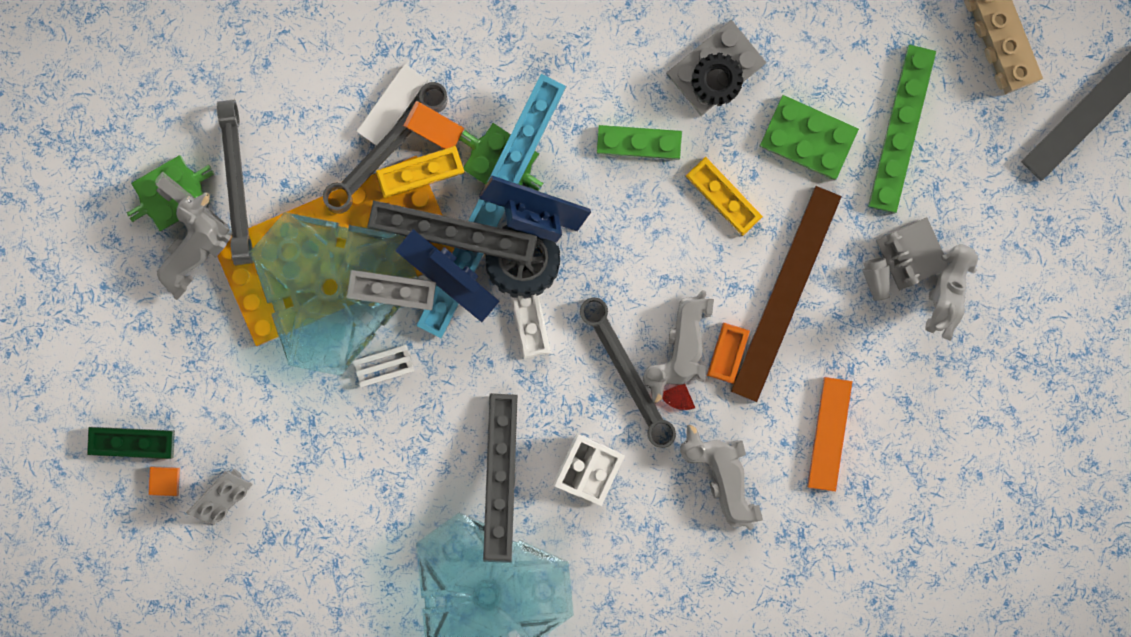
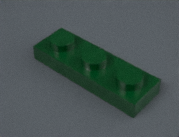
(131, 442)

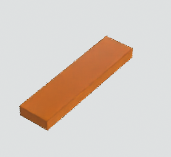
(829, 434)

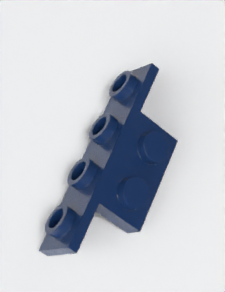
(534, 210)
(449, 277)

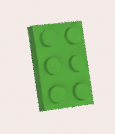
(809, 137)

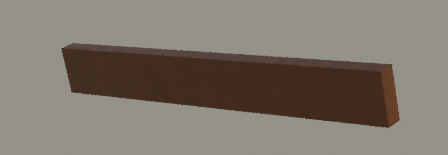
(786, 293)

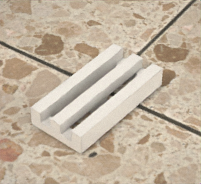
(361, 372)

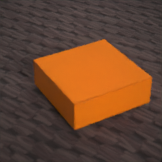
(164, 481)

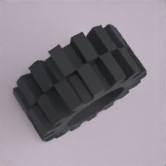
(721, 62)

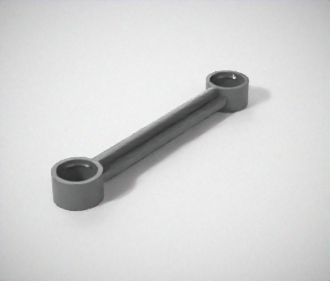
(229, 122)
(379, 153)
(627, 372)

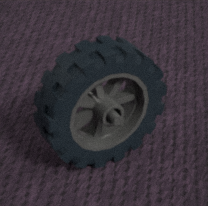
(526, 286)

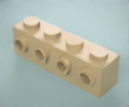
(1005, 43)

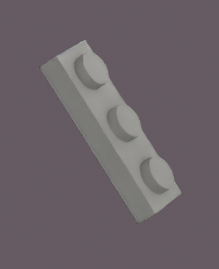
(170, 189)
(391, 290)

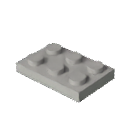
(727, 41)

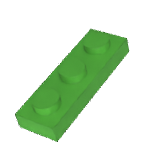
(639, 142)

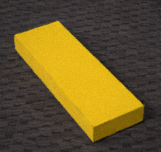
(419, 172)
(723, 196)

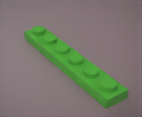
(902, 129)

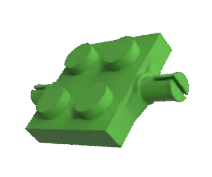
(486, 154)
(157, 207)

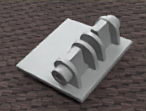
(912, 253)
(220, 497)

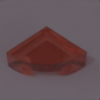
(678, 397)

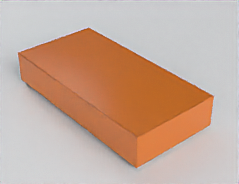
(433, 126)
(728, 353)

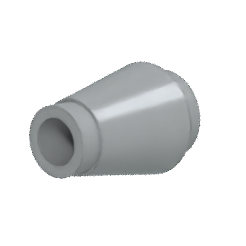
(878, 278)

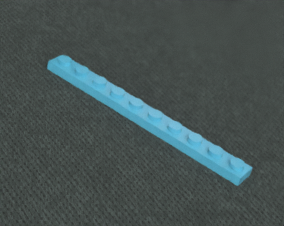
(509, 167)

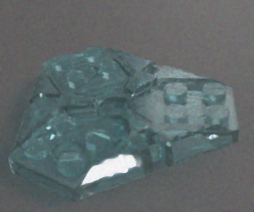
(297, 260)
(529, 592)

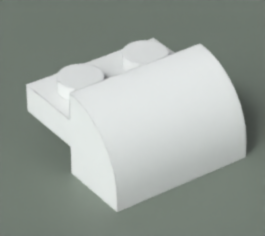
(588, 469)

